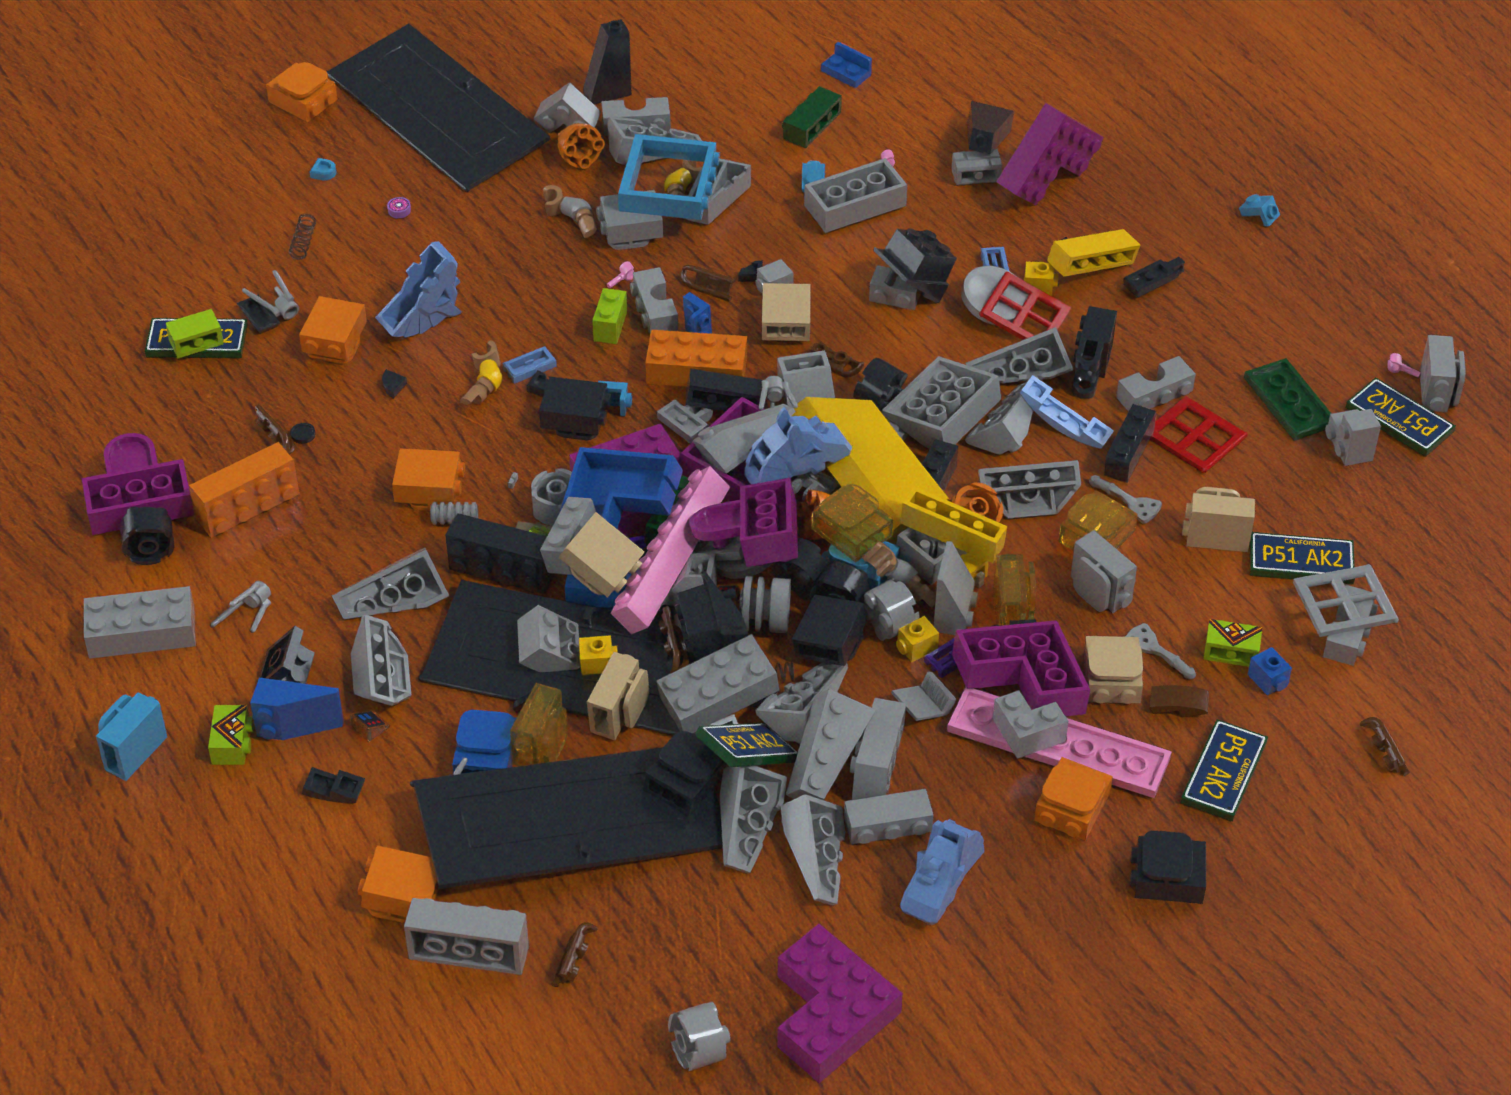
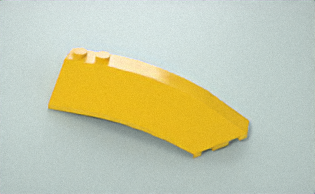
(878, 456)

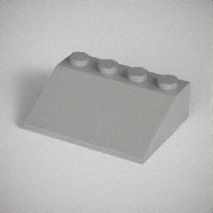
(944, 402)

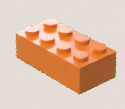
(676, 352)
(244, 489)

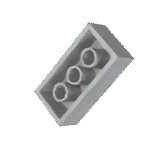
(855, 195)
(139, 622)
(718, 685)
(466, 936)

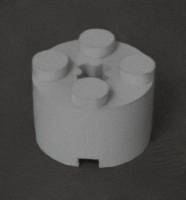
(548, 494)
(889, 608)
(698, 1036)

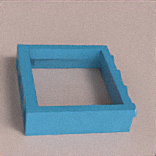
(668, 204)

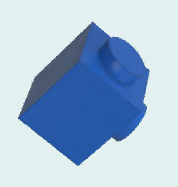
(1269, 671)

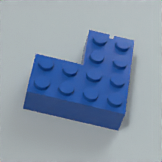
(624, 482)

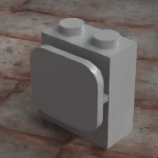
(627, 229)
(1441, 374)
(1102, 573)

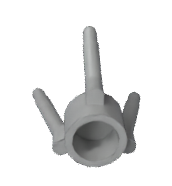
(284, 303)
(774, 389)
(255, 596)

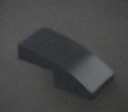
(331, 787)

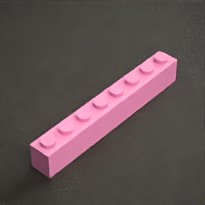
(667, 552)

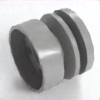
(766, 604)

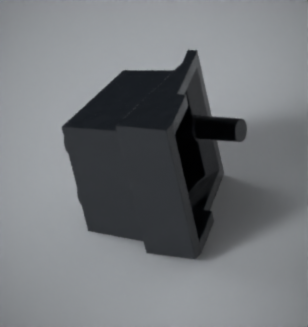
(919, 261)
(709, 618)

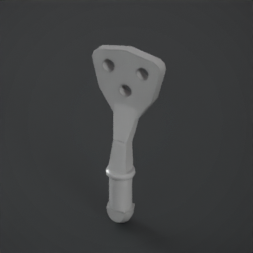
(1132, 503)
(1153, 647)

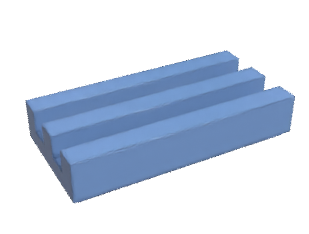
(984, 251)
(531, 366)

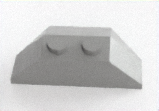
(1033, 488)
(379, 663)

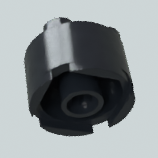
(880, 383)
(147, 535)
(802, 570)
(841, 582)

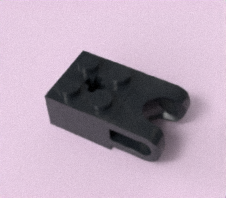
(1093, 349)

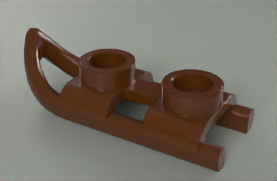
(705, 277)
(839, 360)
(277, 433)
(674, 649)
(1384, 741)
(575, 949)

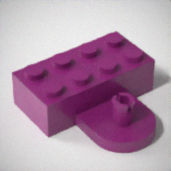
(135, 481)
(762, 519)

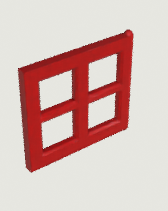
(1025, 310)
(1196, 434)

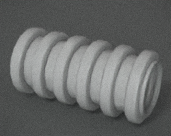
(447, 512)

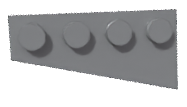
(827, 742)
(878, 749)

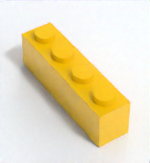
(1093, 252)
(954, 524)

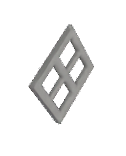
(1336, 579)

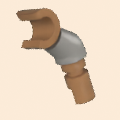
(570, 206)
(887, 564)

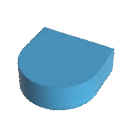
(323, 169)

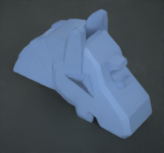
(425, 296)
(795, 448)
(941, 870)

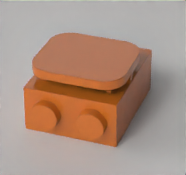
(302, 91)
(333, 330)
(427, 477)
(1073, 798)
(394, 880)

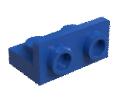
(848, 65)
(696, 314)

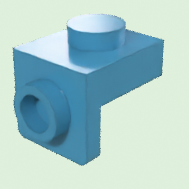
(812, 172)
(1263, 206)
(620, 395)

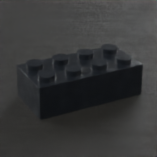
(497, 553)

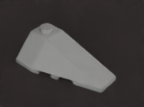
(622, 135)
(1036, 356)
(1005, 426)
(730, 442)
(398, 587)
(790, 710)
(748, 806)
(815, 835)

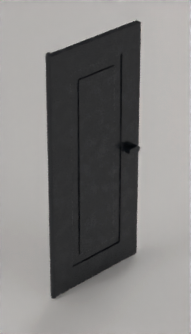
(438, 107)
(481, 651)
(555, 819)

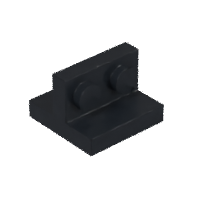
(288, 659)

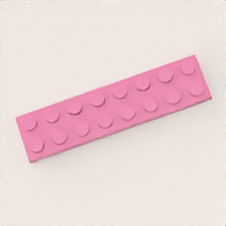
(1129, 761)

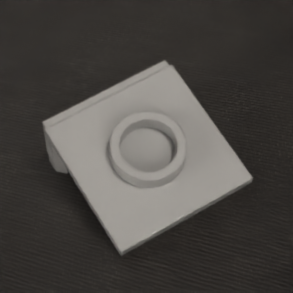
(927, 700)

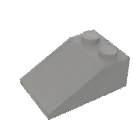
(954, 593)

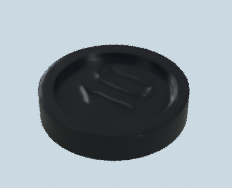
(303, 433)

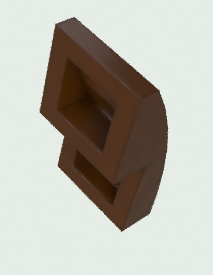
(1185, 699)

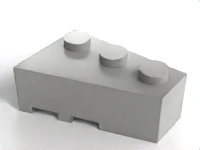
(730, 182)

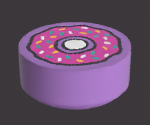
(399, 207)

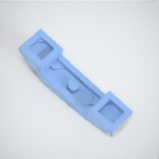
(1062, 417)

